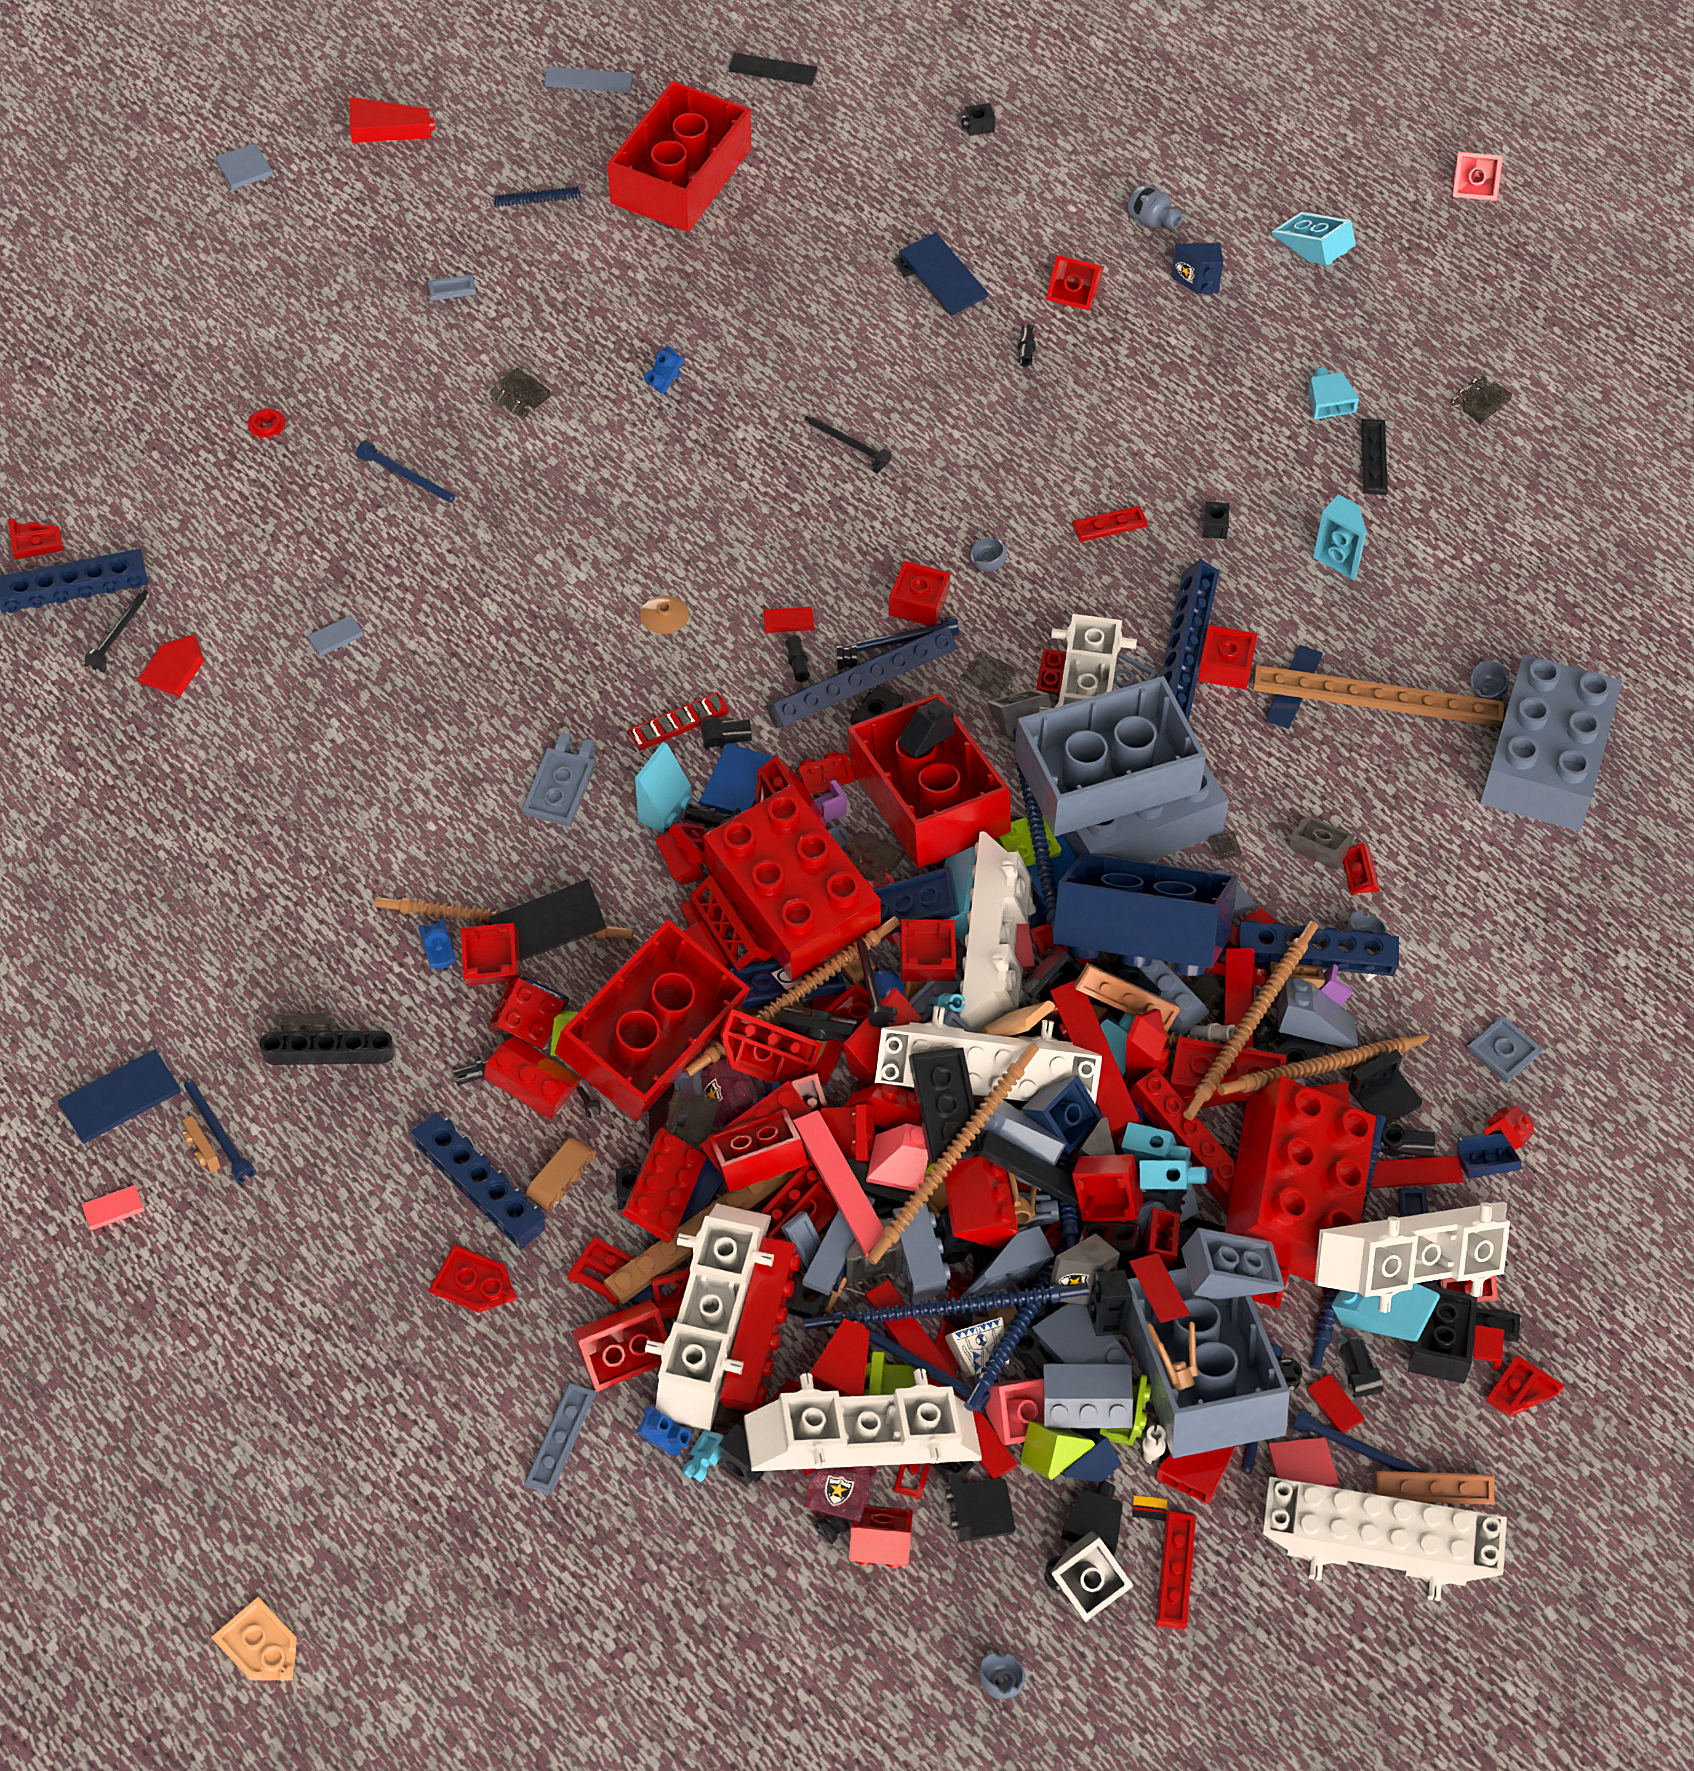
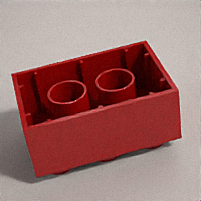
(679, 156)
(931, 800)
(792, 882)
(651, 1020)
(1299, 1171)

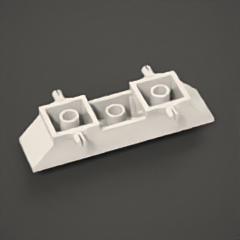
(1089, 657)
(999, 903)
(987, 1057)
(1414, 1249)
(710, 1314)
(837, 1431)
(1384, 1531)

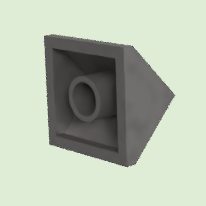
(1321, 842)
(1097, 1142)

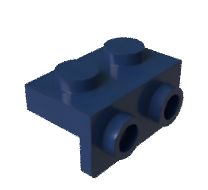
(1487, 1154)

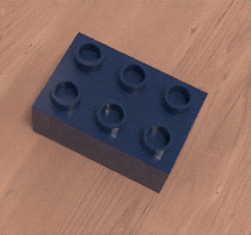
(1144, 912)

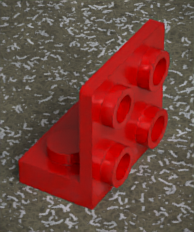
(526, 1012)
(852, 1130)

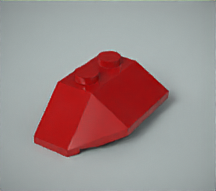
(776, 776)
(1146, 1047)
(766, 1049)
(892, 1103)
(801, 1194)

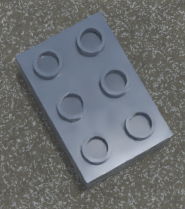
(1551, 742)
(1109, 756)
(1158, 829)
(1239, 1381)

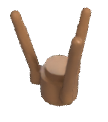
(1023, 1209)
(1178, 1373)

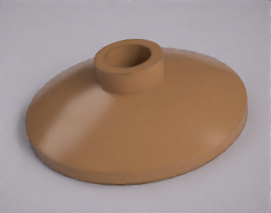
(664, 621)

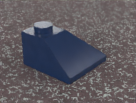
(1096, 1463)

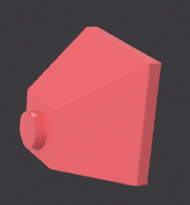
(1477, 176)
(899, 1158)
(1013, 1406)

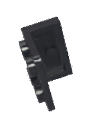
(1383, 1088)
(979, 1508)

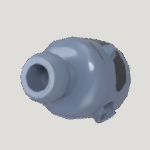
(1153, 208)

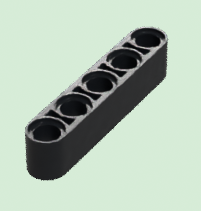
(316, 1041)

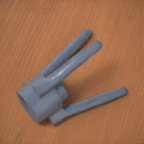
(1046, 1212)

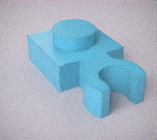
(704, 1454)

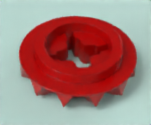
(266, 415)

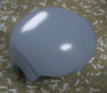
(990, 550)
(1491, 675)
(1367, 924)
(995, 1666)

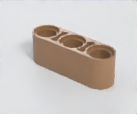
(559, 1173)

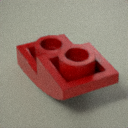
(1051, 671)

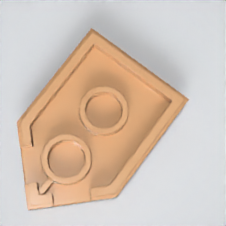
(1018, 1020)
(259, 1643)

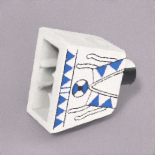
(975, 1345)

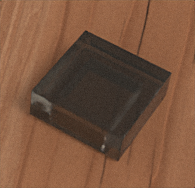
(1224, 846)

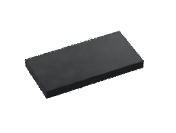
(554, 919)
(943, 1100)

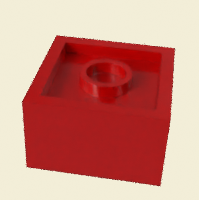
(919, 593)
(1227, 657)
(927, 950)
(490, 954)
(1108, 1188)

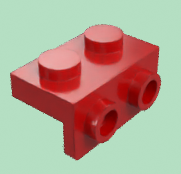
(1514, 1125)

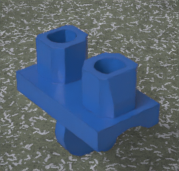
(665, 369)
(437, 945)
(663, 1431)

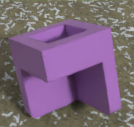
(832, 804)
(1333, 988)

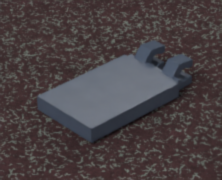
(561, 782)

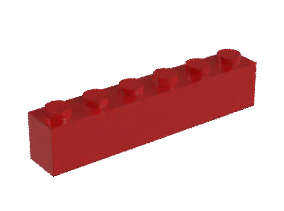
(1085, 1032)
(760, 1326)

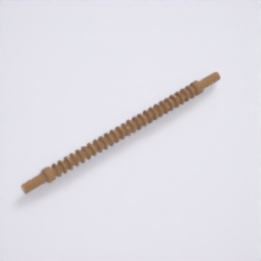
(406, 906)
(872, 938)
(1252, 1018)
(1321, 1064)
(891, 1233)

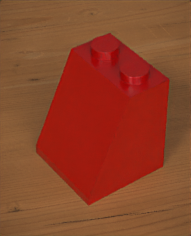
(844, 1361)

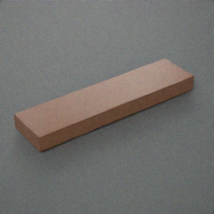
(1124, 994)
(1436, 1487)

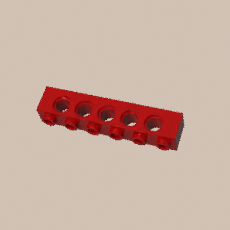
(1166, 1111)

